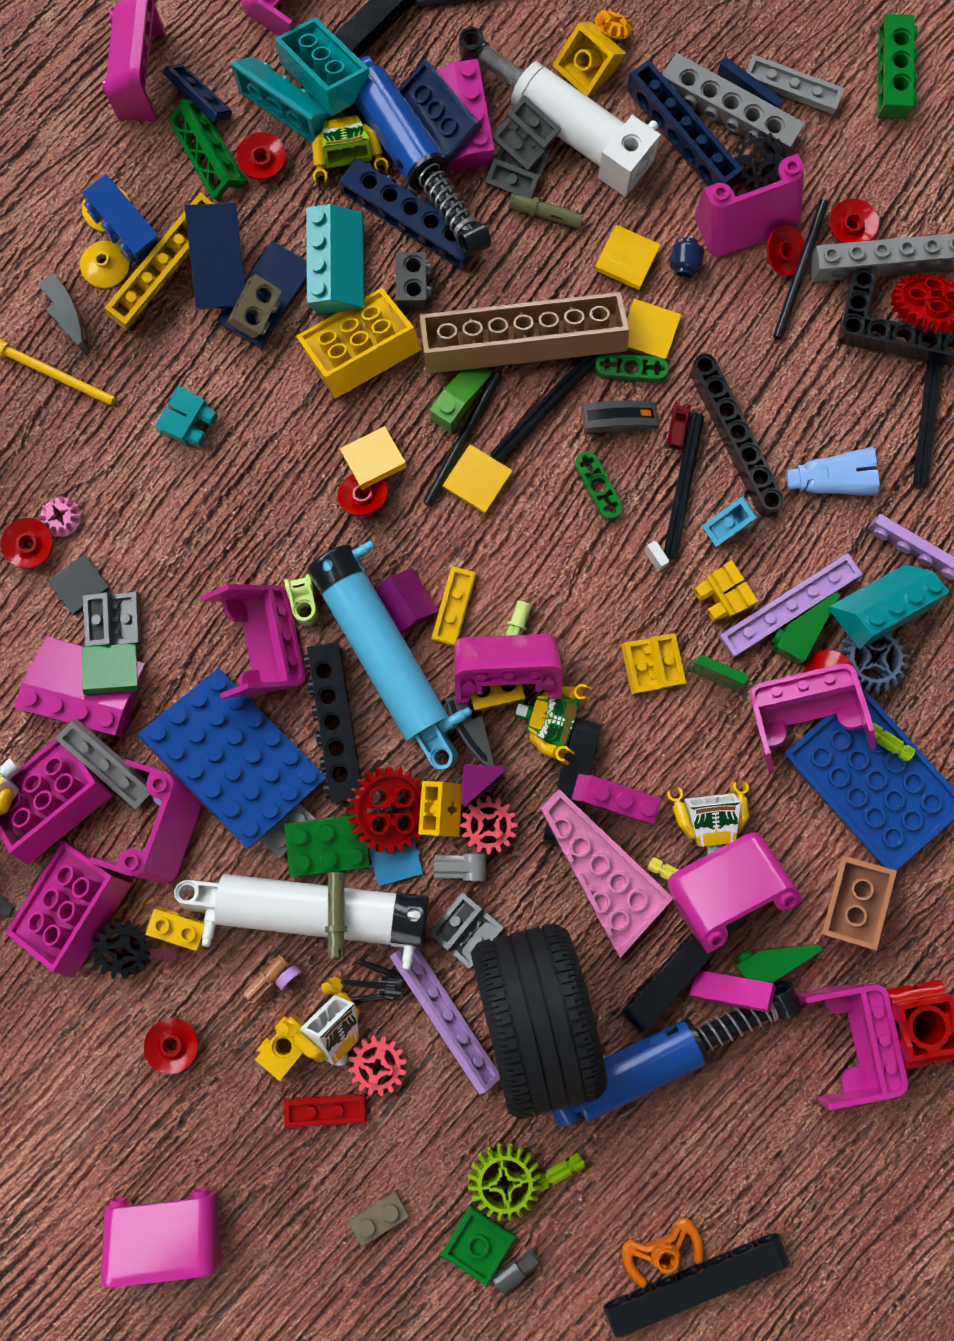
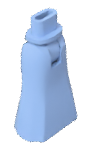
(839, 474)

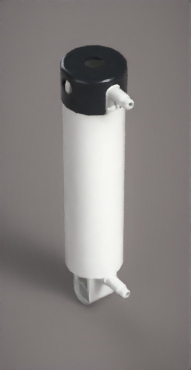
(303, 910)

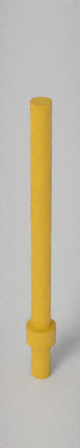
(7, 350)

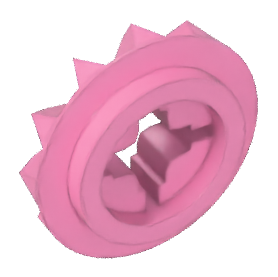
(71, 518)

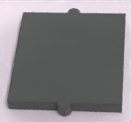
(76, 581)

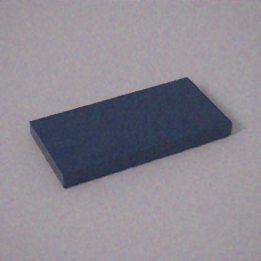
(440, 110)
(215, 255)
(285, 272)

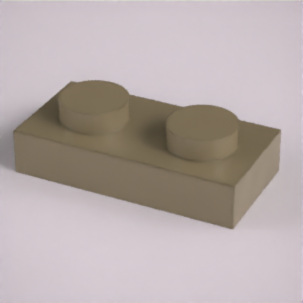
(378, 1218)

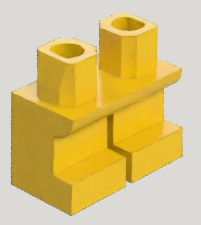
(720, 582)

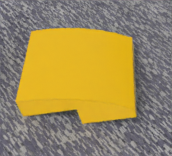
(627, 257)
(653, 663)

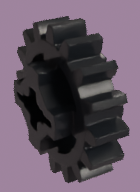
(770, 159)
(110, 947)

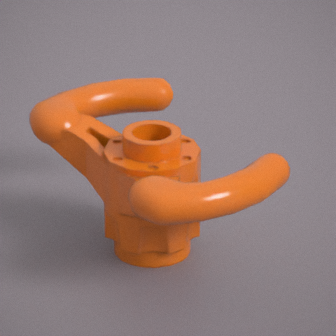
(662, 1251)

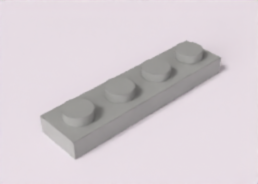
(796, 84)
(103, 762)

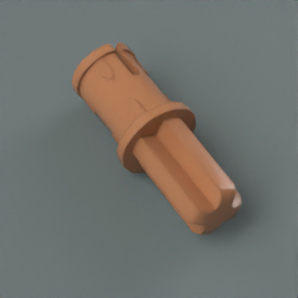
(266, 979)

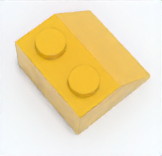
(588, 58)

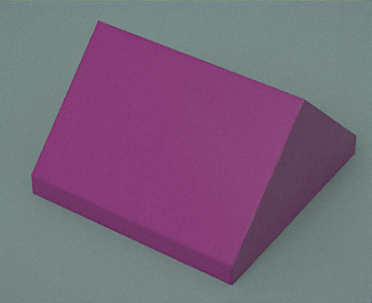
(406, 600)
(477, 780)

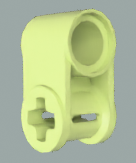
(302, 595)

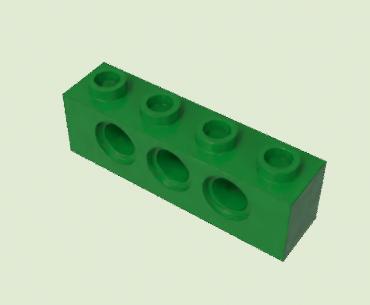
(892, 31)

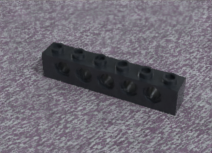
(331, 656)

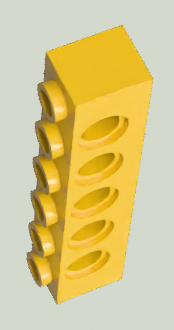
(152, 273)

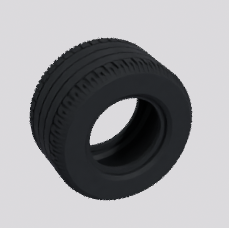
(539, 1020)

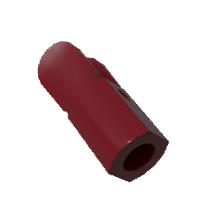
(678, 428)

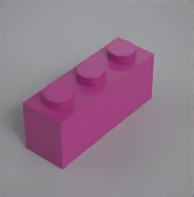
(616, 798)

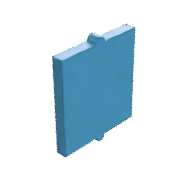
(397, 865)

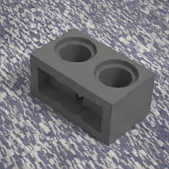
(412, 281)

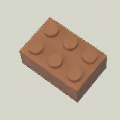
(859, 903)

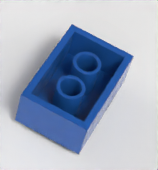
(120, 220)

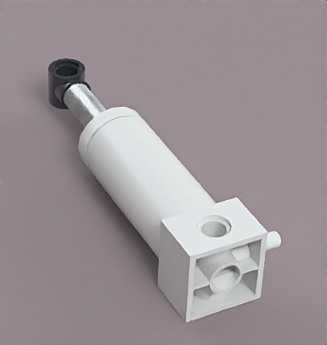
(617, 147)

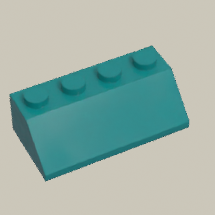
(322, 65)
(280, 97)
(335, 259)
(888, 603)

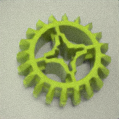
(508, 1206)

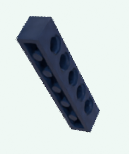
(682, 126)
(362, 174)

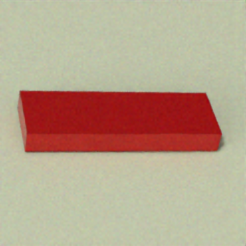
(325, 1110)

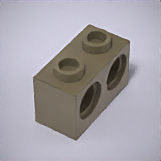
(249, 303)

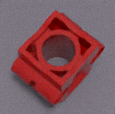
(936, 1038)

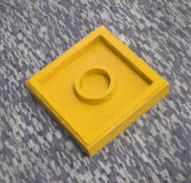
(651, 329)
(373, 458)
(477, 479)

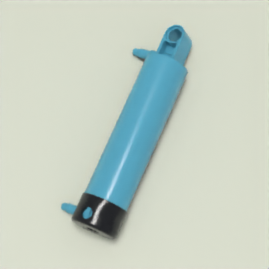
(384, 652)

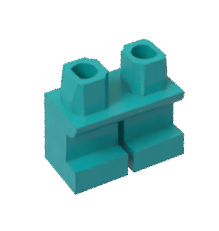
(185, 417)

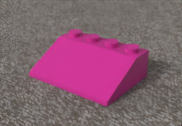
(466, 82)
(56, 692)
(51, 801)
(67, 910)

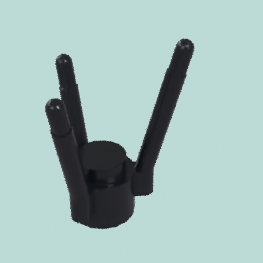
(389, 985)

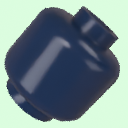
(686, 257)

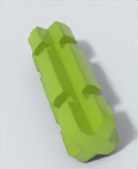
(893, 743)
(561, 1171)

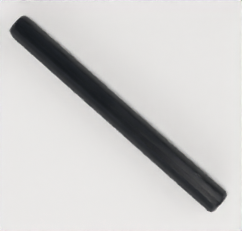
(543, 408)
(927, 424)
(683, 485)

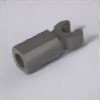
(515, 1271)

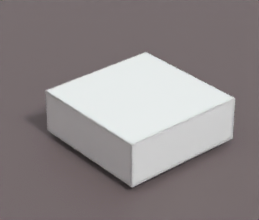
(656, 556)

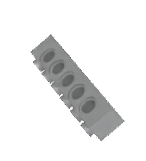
(726, 94)
(883, 257)

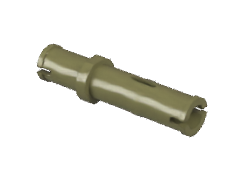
(545, 210)
(336, 915)

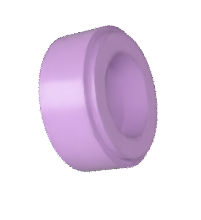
(288, 977)

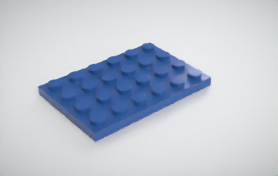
(232, 759)
(878, 796)

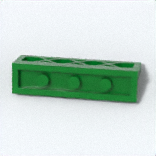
(208, 142)

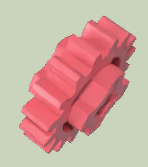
(480, 816)
(390, 1068)

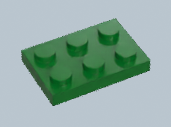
(324, 846)

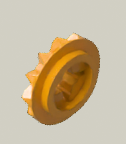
(613, 24)

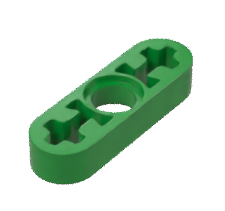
(613, 360)
(612, 499)

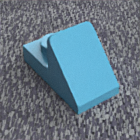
(730, 521)

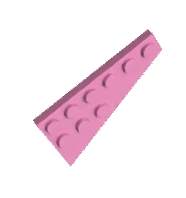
(614, 884)

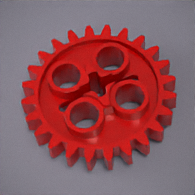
(925, 302)
(388, 834)

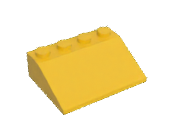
(359, 343)

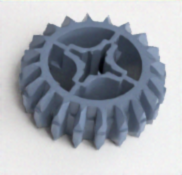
(880, 666)

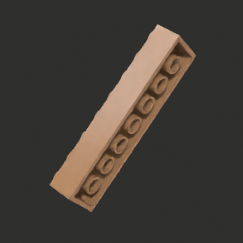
(524, 332)

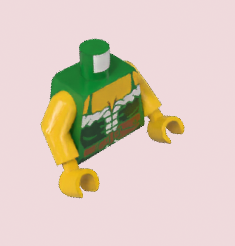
(553, 720)

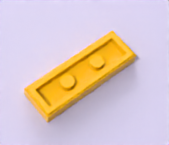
(453, 606)

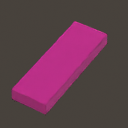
(733, 991)

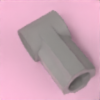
(468, 867)

